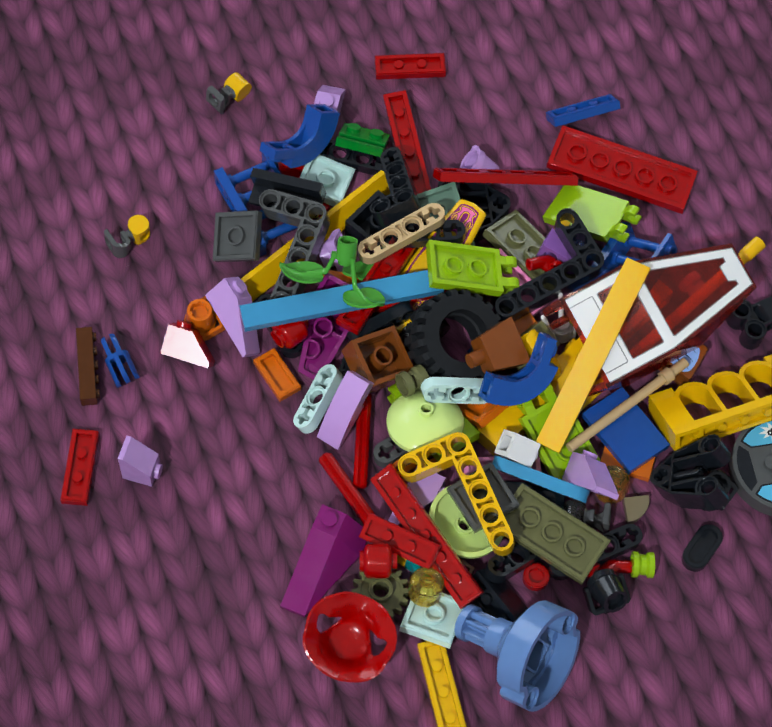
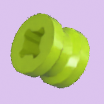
(642, 564)

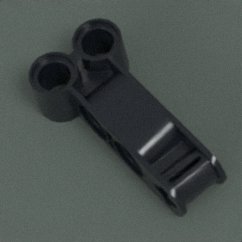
(755, 319)

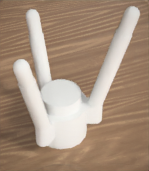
(564, 332)

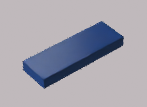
(582, 110)

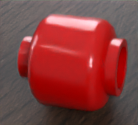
(290, 334)
(377, 561)

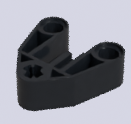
(490, 200)
(682, 477)

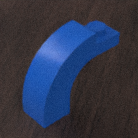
(310, 139)
(526, 383)

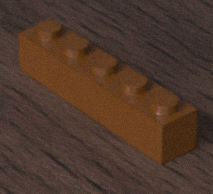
(87, 366)

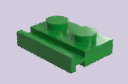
(362, 139)

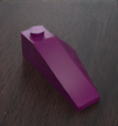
(324, 337)
(324, 559)

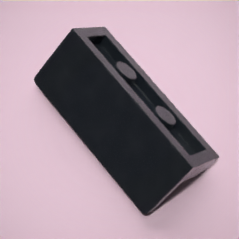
(295, 186)
(498, 598)

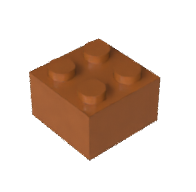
(378, 357)

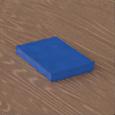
(630, 437)

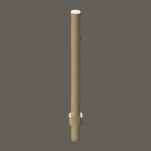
(664, 377)

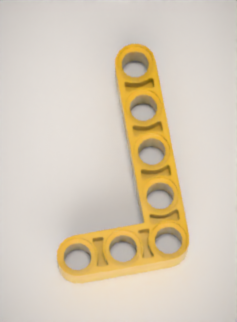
(470, 482)

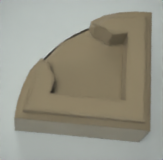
(635, 507)

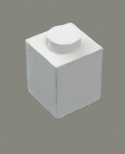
(517, 448)

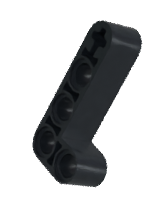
(403, 194)

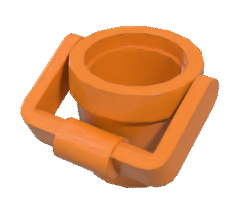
(203, 318)

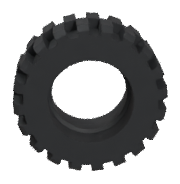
(425, 325)

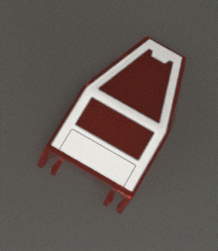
(673, 314)

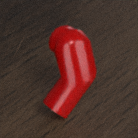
(543, 262)
(618, 566)

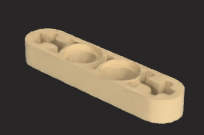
(404, 236)

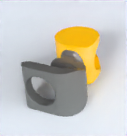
(234, 87)
(137, 232)

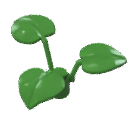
(346, 253)

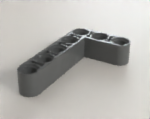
(306, 228)

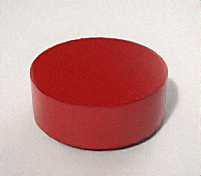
(536, 577)

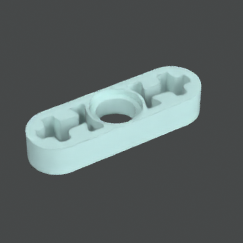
(330, 379)
(440, 388)

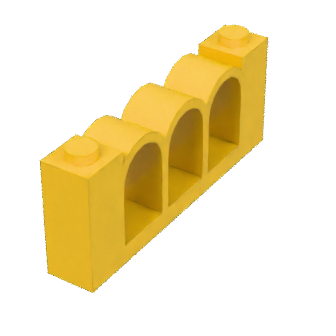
(679, 427)

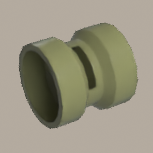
(411, 381)

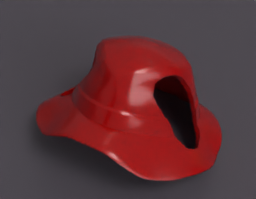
(346, 647)

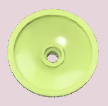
(413, 428)
(447, 519)

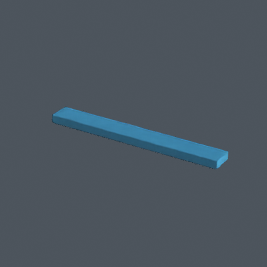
(330, 301)

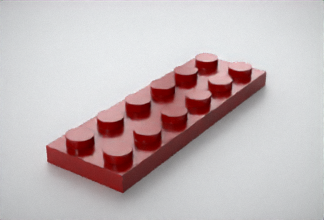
(622, 169)

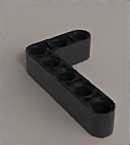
(557, 276)

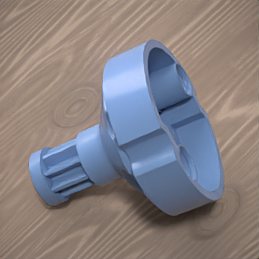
(530, 652)

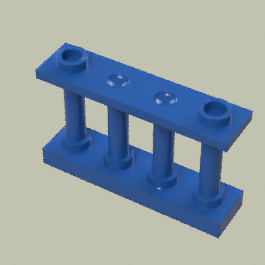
(237, 201)
(615, 251)

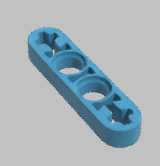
(541, 479)

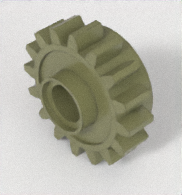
(393, 586)

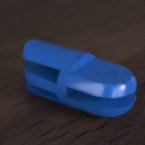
(118, 359)

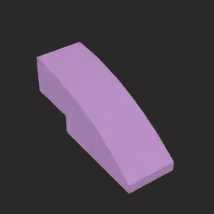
(344, 409)

